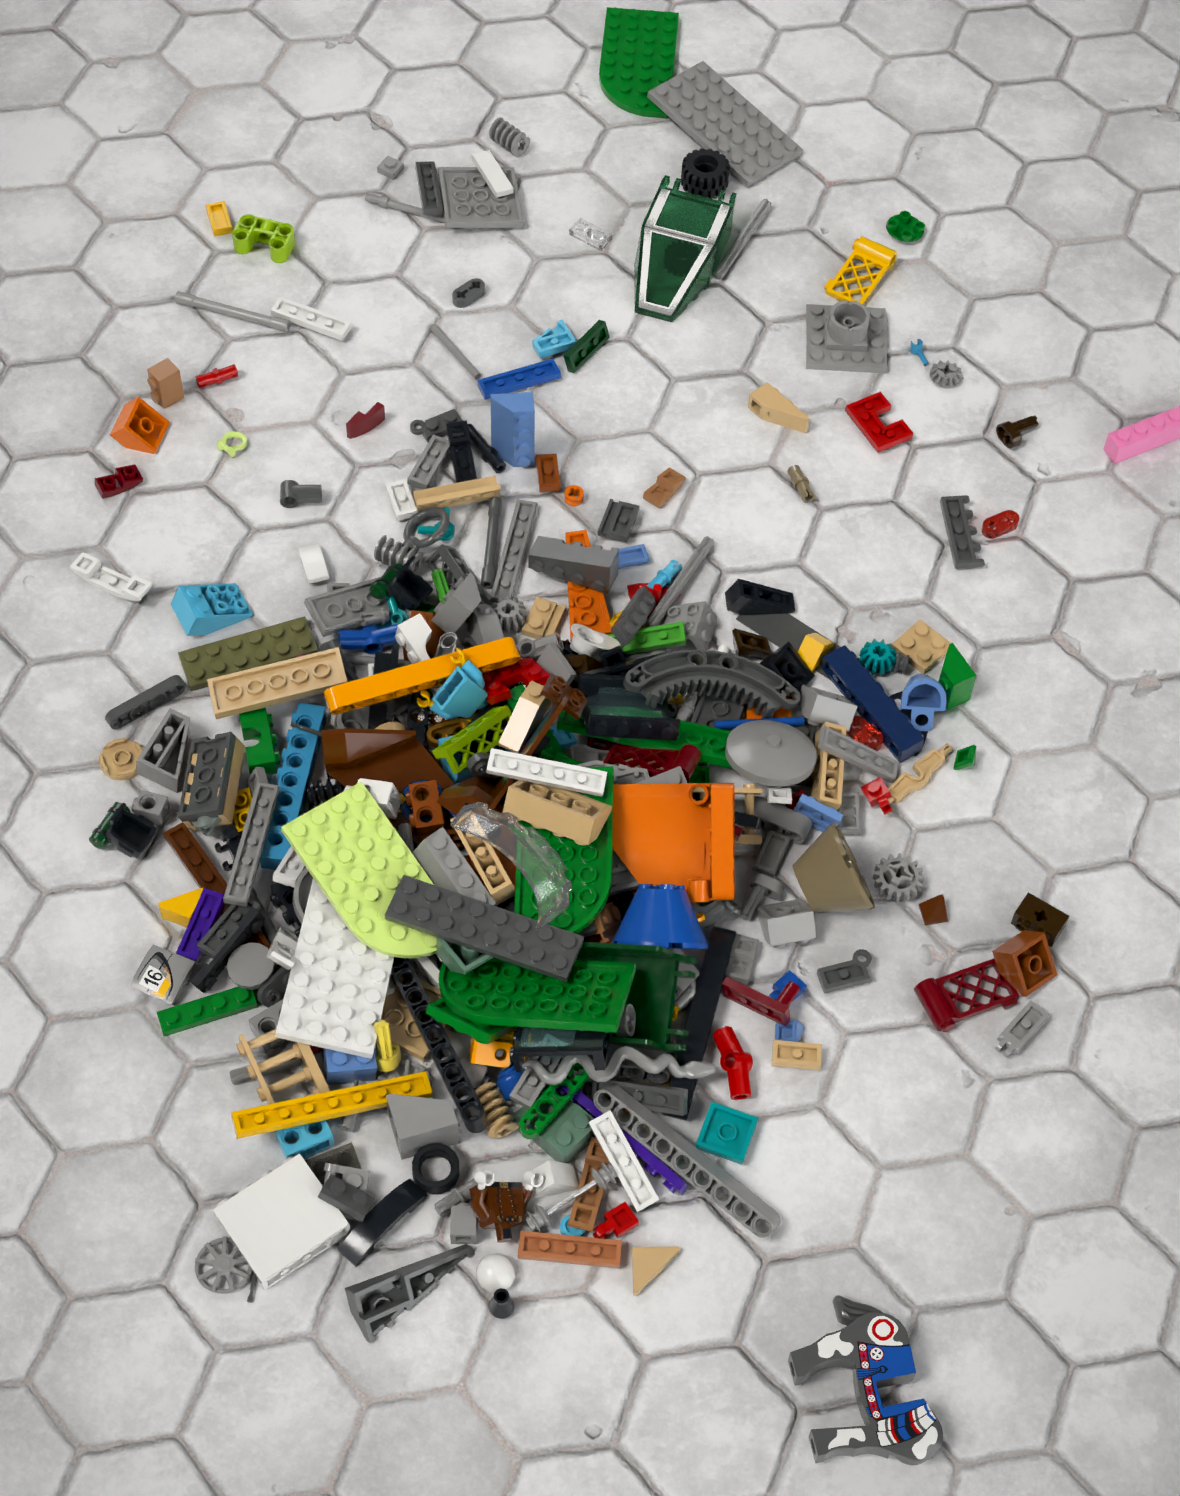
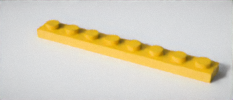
(327, 1105)

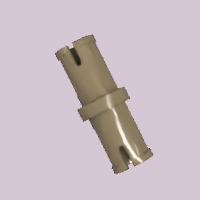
(801, 483)

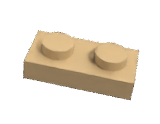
(796, 1055)

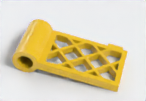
(872, 255)

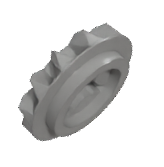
(938, 377)

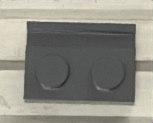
(618, 520)

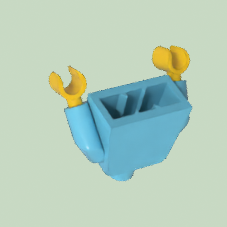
(460, 693)

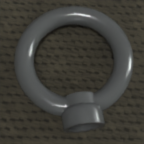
(415, 543)

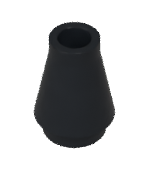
(501, 1304)

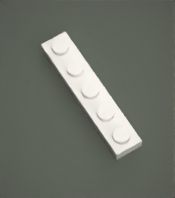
(546, 772)

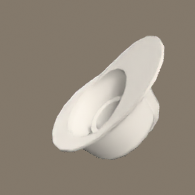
(590, 641)

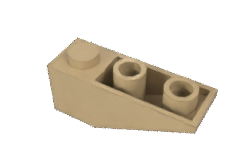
(775, 408)

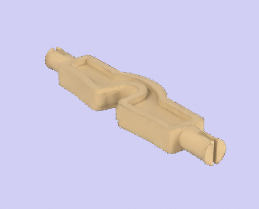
(923, 768)

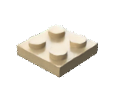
(923, 646)

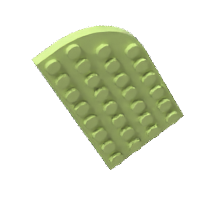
(358, 867)

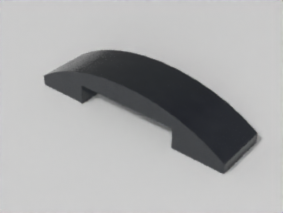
(461, 451)
(380, 1220)

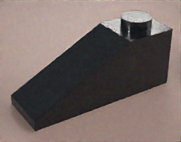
(756, 599)

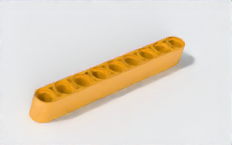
(417, 676)

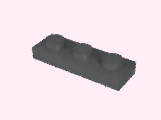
(224, 928)

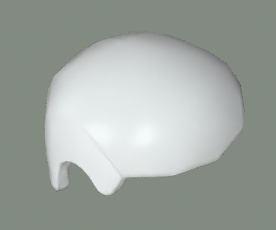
(495, 1272)

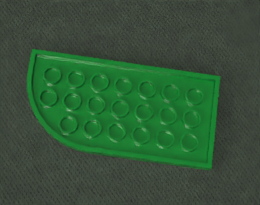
(637, 57)
(586, 866)
(524, 998)

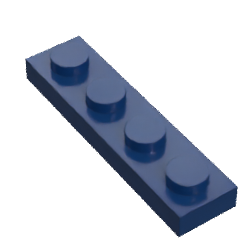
(519, 378)

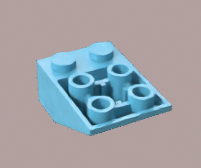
(209, 607)

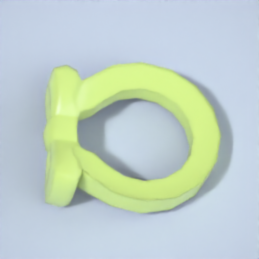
(221, 444)

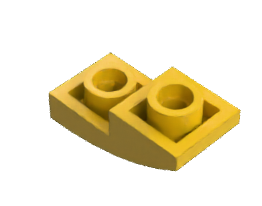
(242, 807)

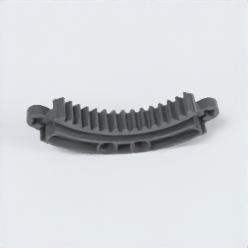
(742, 680)

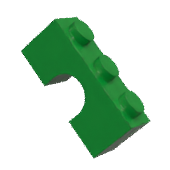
(256, 726)

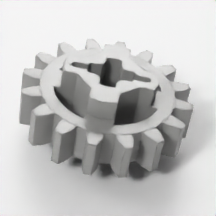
(898, 877)

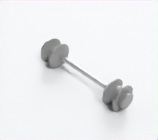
(600, 1179)

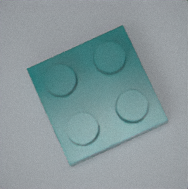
(726, 1133)

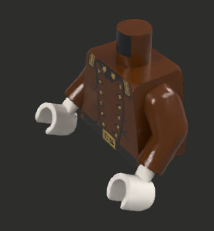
(502, 1203)

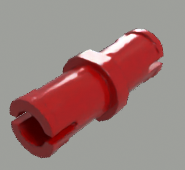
(216, 376)

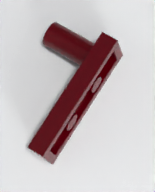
(773, 1009)

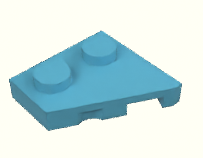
(554, 341)

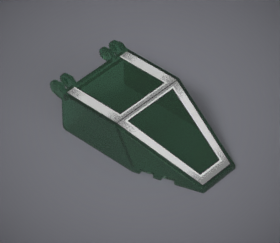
(679, 249)

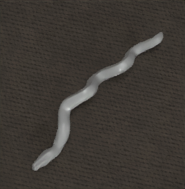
(690, 1070)

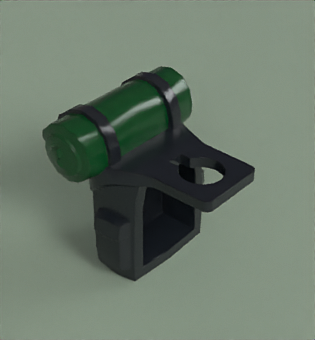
(403, 585)
(124, 830)

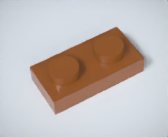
(548, 473)

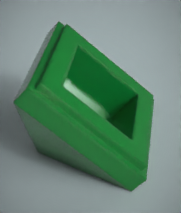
(965, 757)

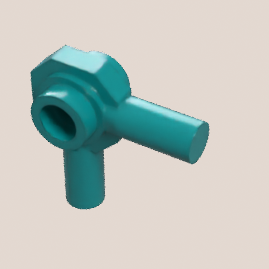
(449, 534)
(396, 615)

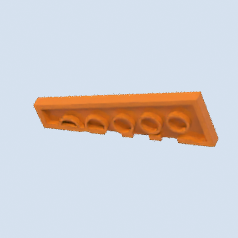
(586, 604)

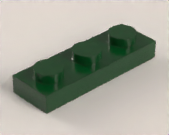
(586, 346)

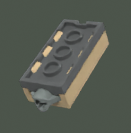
(211, 782)

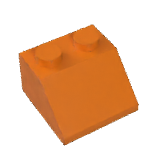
(139, 427)

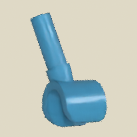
(917, 349)

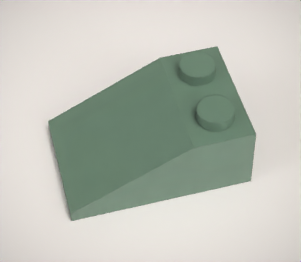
(565, 1134)

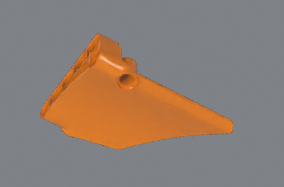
(676, 839)

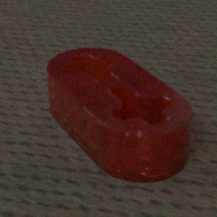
(1002, 526)
(865, 733)

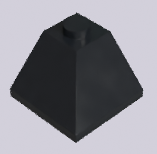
(789, 665)

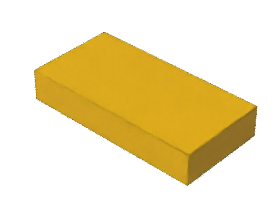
(219, 218)

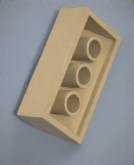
(557, 810)

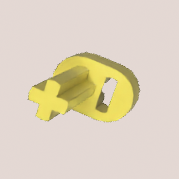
(388, 1054)

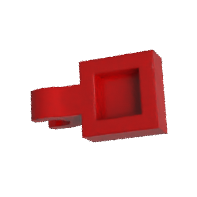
(877, 794)
(618, 1221)

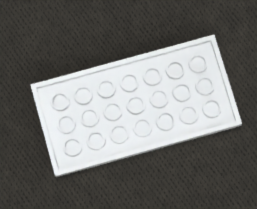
(334, 984)

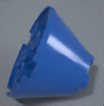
(661, 918)

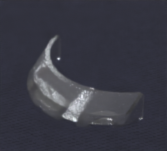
(527, 851)

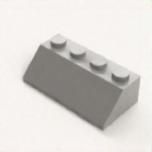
(449, 868)

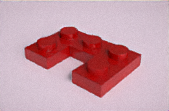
(881, 437)
(498, 680)

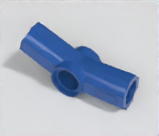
(369, 639)

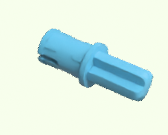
(665, 576)

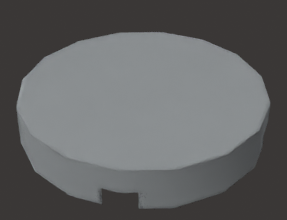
(250, 966)

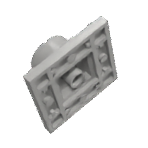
(846, 337)

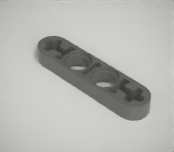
(145, 702)

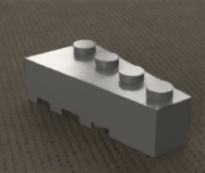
(575, 562)

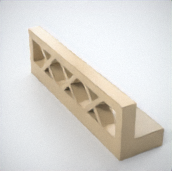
(457, 493)

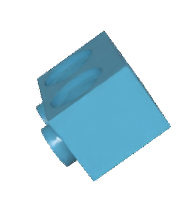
(307, 1143)

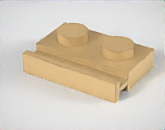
(543, 618)

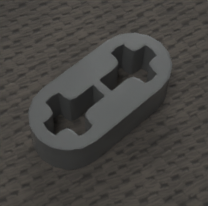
(469, 291)

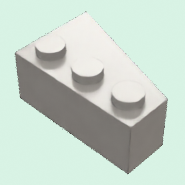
(165, 751)

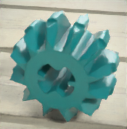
(878, 657)

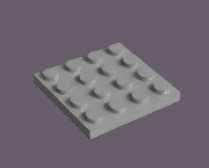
(471, 203)

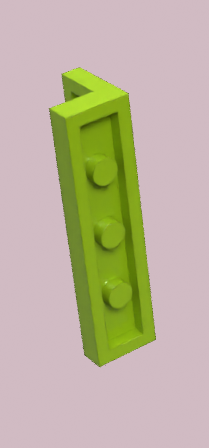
(471, 733)

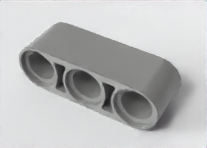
(782, 820)

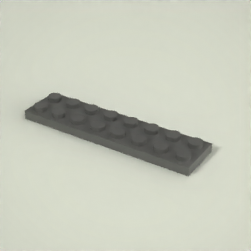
(484, 928)

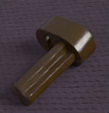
(1010, 432)

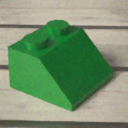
(956, 678)

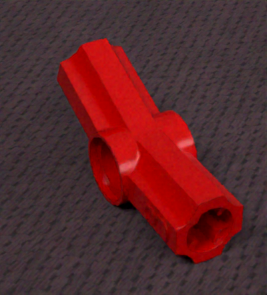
(735, 1062)

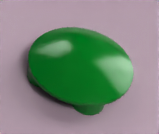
(905, 227)

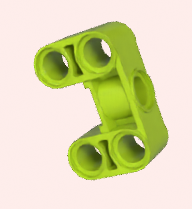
(255, 229)

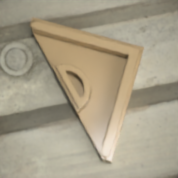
(648, 1263)

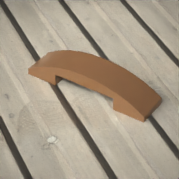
(587, 1205)

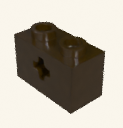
(1040, 916)

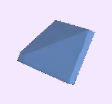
(790, 1032)

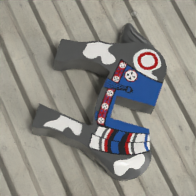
(880, 1357)

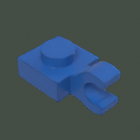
(779, 985)

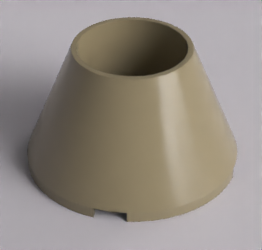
(831, 876)

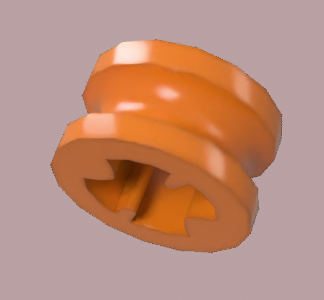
(572, 500)

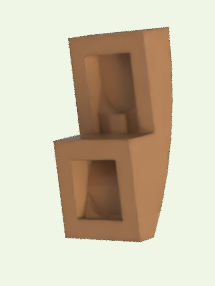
(664, 488)

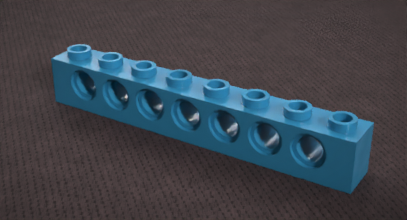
(315, 718)

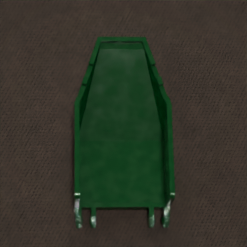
(650, 992)

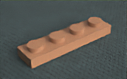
(569, 1249)

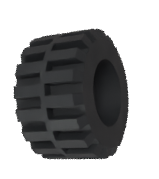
(705, 173)

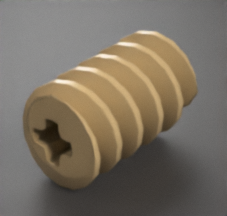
(498, 1121)

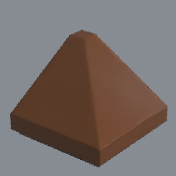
(933, 910)

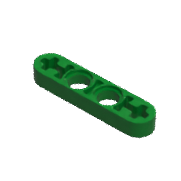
(551, 1097)

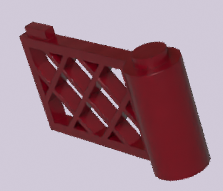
(686, 757)
(939, 1002)

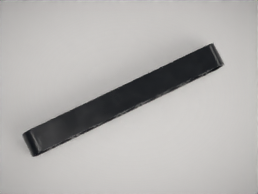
(704, 1007)
(440, 1048)

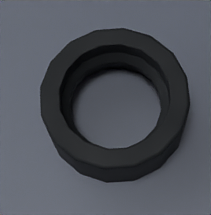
(435, 1150)

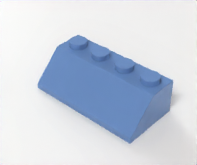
(513, 427)

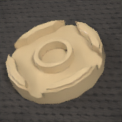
(120, 758)

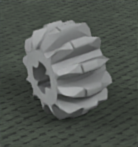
(510, 614)

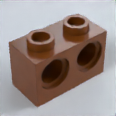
(427, 807)

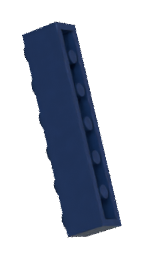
(873, 703)

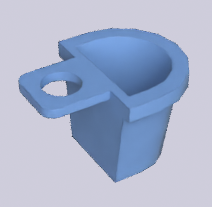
(923, 697)

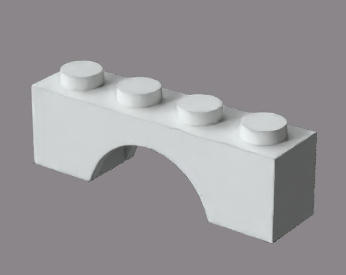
(414, 636)

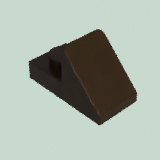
(750, 644)

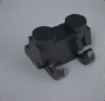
(232, 840)

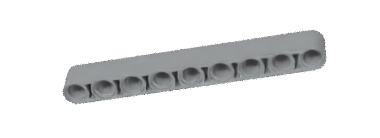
(697, 1161)

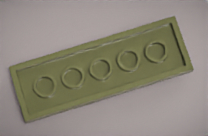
(247, 651)

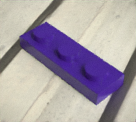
(203, 918)

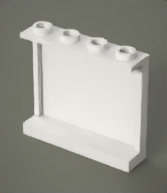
(281, 1221)

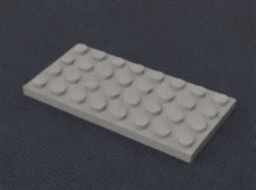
(725, 122)

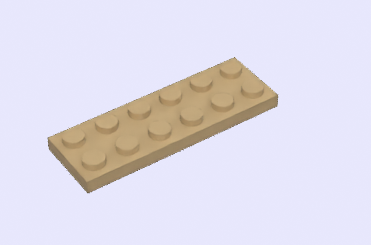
(276, 683)

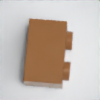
(165, 383)

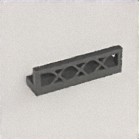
(453, 563)

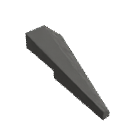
(386, 1296)

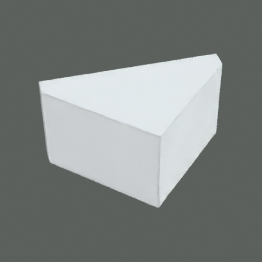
(558, 1178)

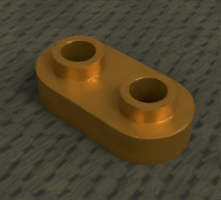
(445, 730)

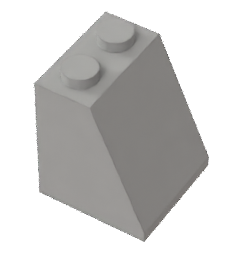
(422, 1122)

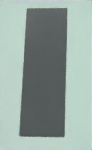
(781, 629)

